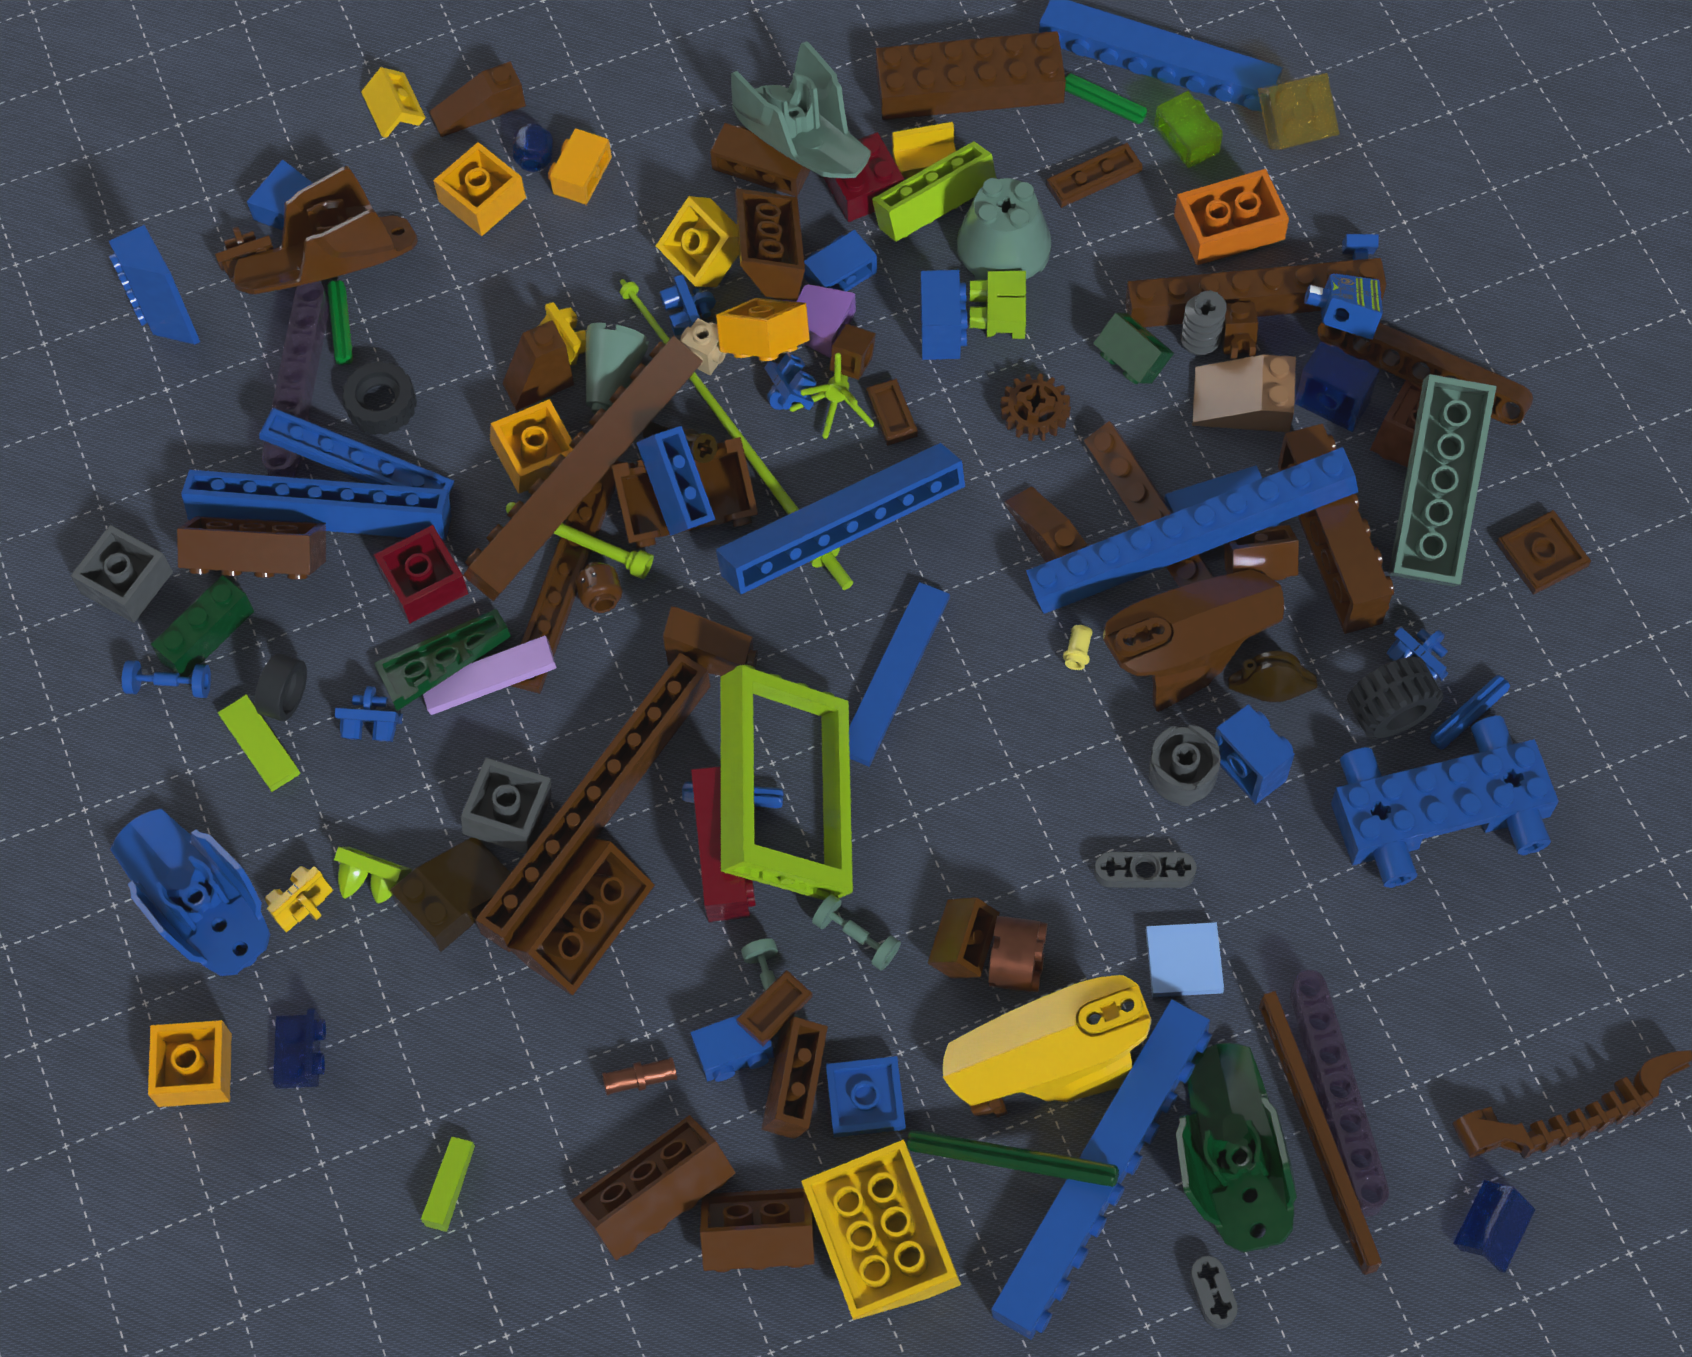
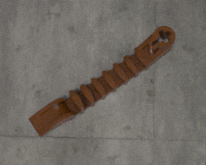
(1483, 1132)

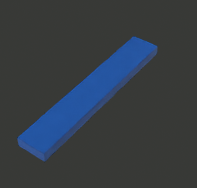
(346, 454)
(895, 672)

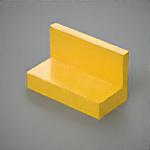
(391, 101)
(922, 147)

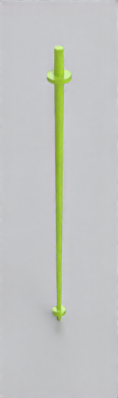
(629, 291)

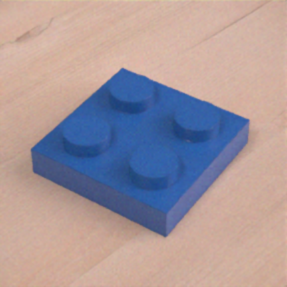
(865, 1096)

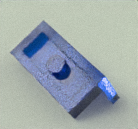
(1495, 1224)

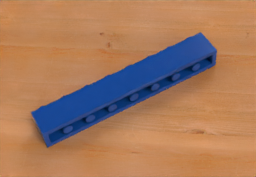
(1159, 53)
(339, 504)
(840, 518)

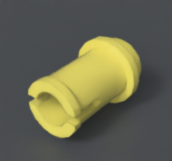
(1078, 647)

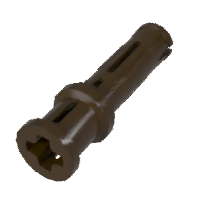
(694, 438)

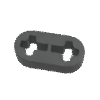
(1221, 1289)

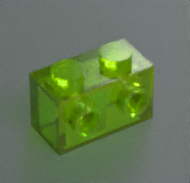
(1188, 129)

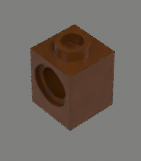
(855, 349)

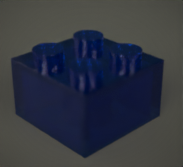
(1336, 386)

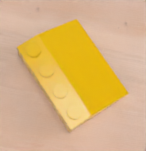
(880, 1232)

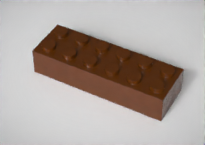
(970, 75)
(1340, 542)

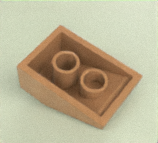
(1246, 393)

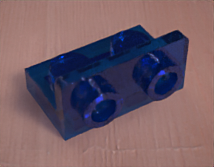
(298, 1050)

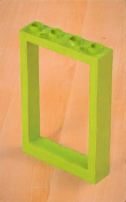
(738, 849)

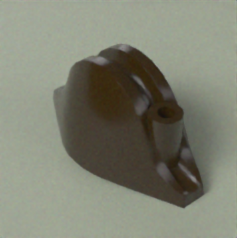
(1273, 677)

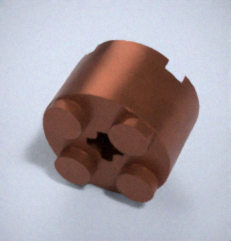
(1017, 954)

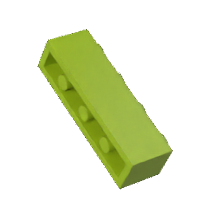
(933, 191)

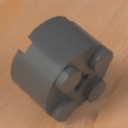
(1167, 765)

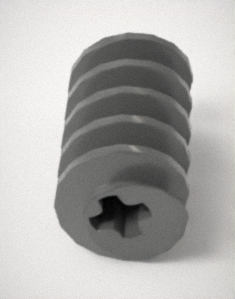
(1203, 323)

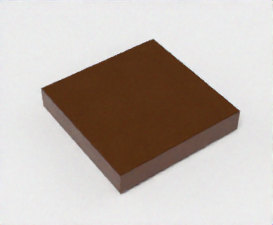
(1543, 552)

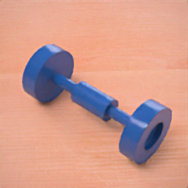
(133, 676)

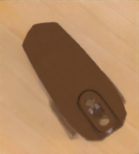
(324, 236)
(1197, 631)

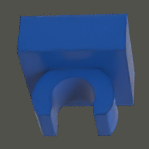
(1360, 245)

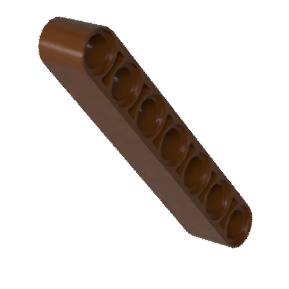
(1440, 363)

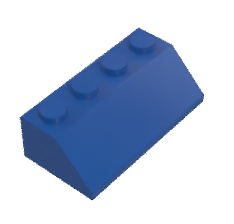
(151, 286)

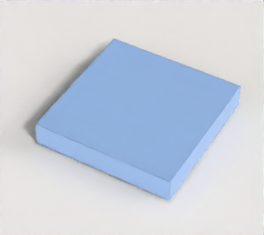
(1184, 959)

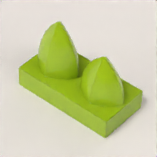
(355, 868)

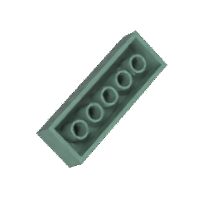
(1442, 480)

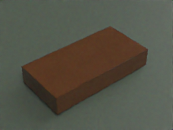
(891, 412)
(774, 1008)

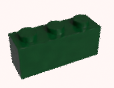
(202, 627)

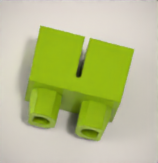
(1005, 303)

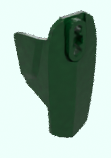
(1235, 1149)

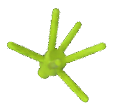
(835, 391)

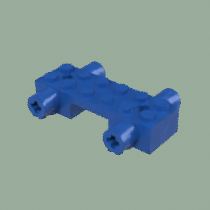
(1492, 789)

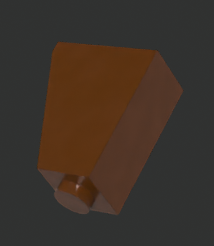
(538, 366)
(707, 642)

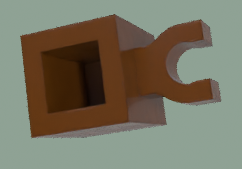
(1240, 329)

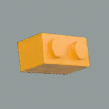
(580, 166)

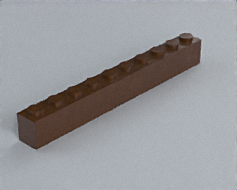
(582, 468)
(595, 798)

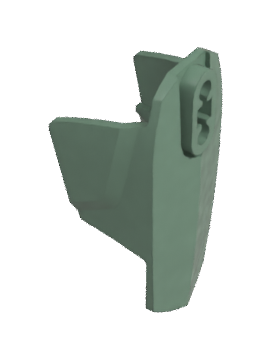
(803, 120)

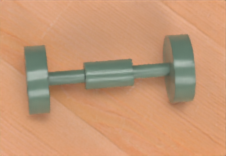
(828, 911)
(759, 952)

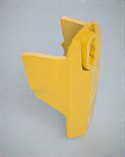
(1051, 1046)

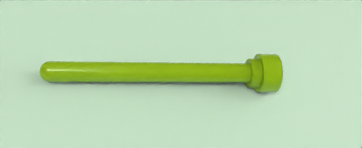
(637, 562)

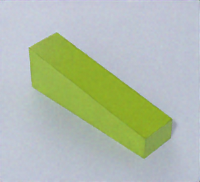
(448, 1184)

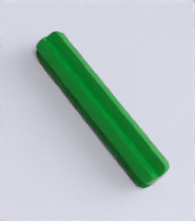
(1105, 99)
(340, 322)

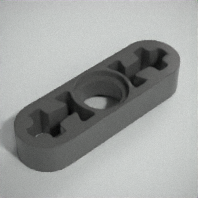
(1120, 859)

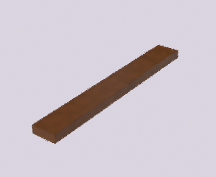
(560, 581)
(1320, 1134)

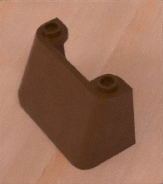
(724, 481)

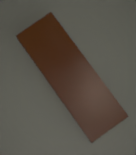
(1094, 175)

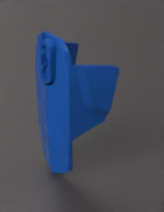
(190, 890)

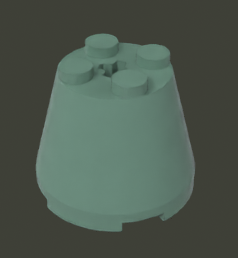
(1004, 230)

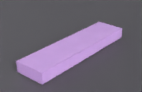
(491, 675)

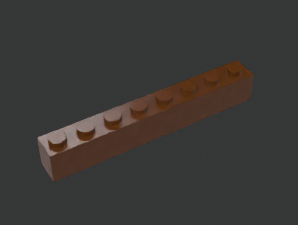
(1271, 289)

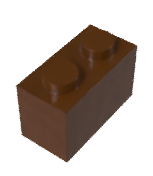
(1268, 551)
(963, 938)

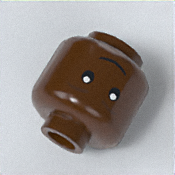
(598, 587)

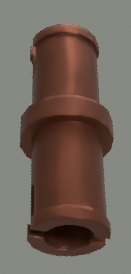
(639, 1076)

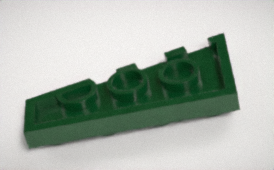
(432, 661)

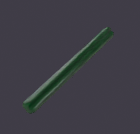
(1013, 1158)

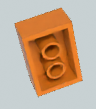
(1231, 216)

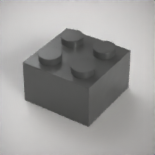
(122, 573)
(506, 806)

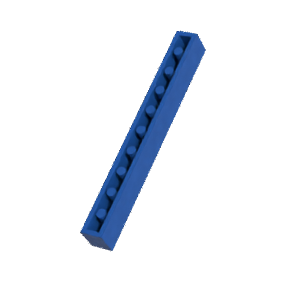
(1193, 530)
(1116, 1141)

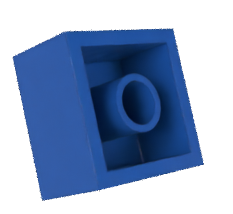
(943, 314)
(1253, 753)

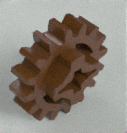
(1049, 415)

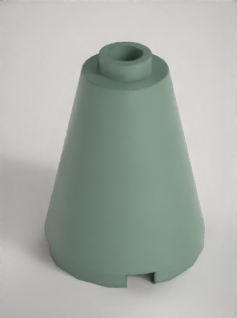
(610, 361)

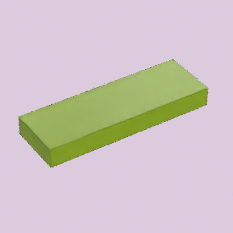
(259, 743)

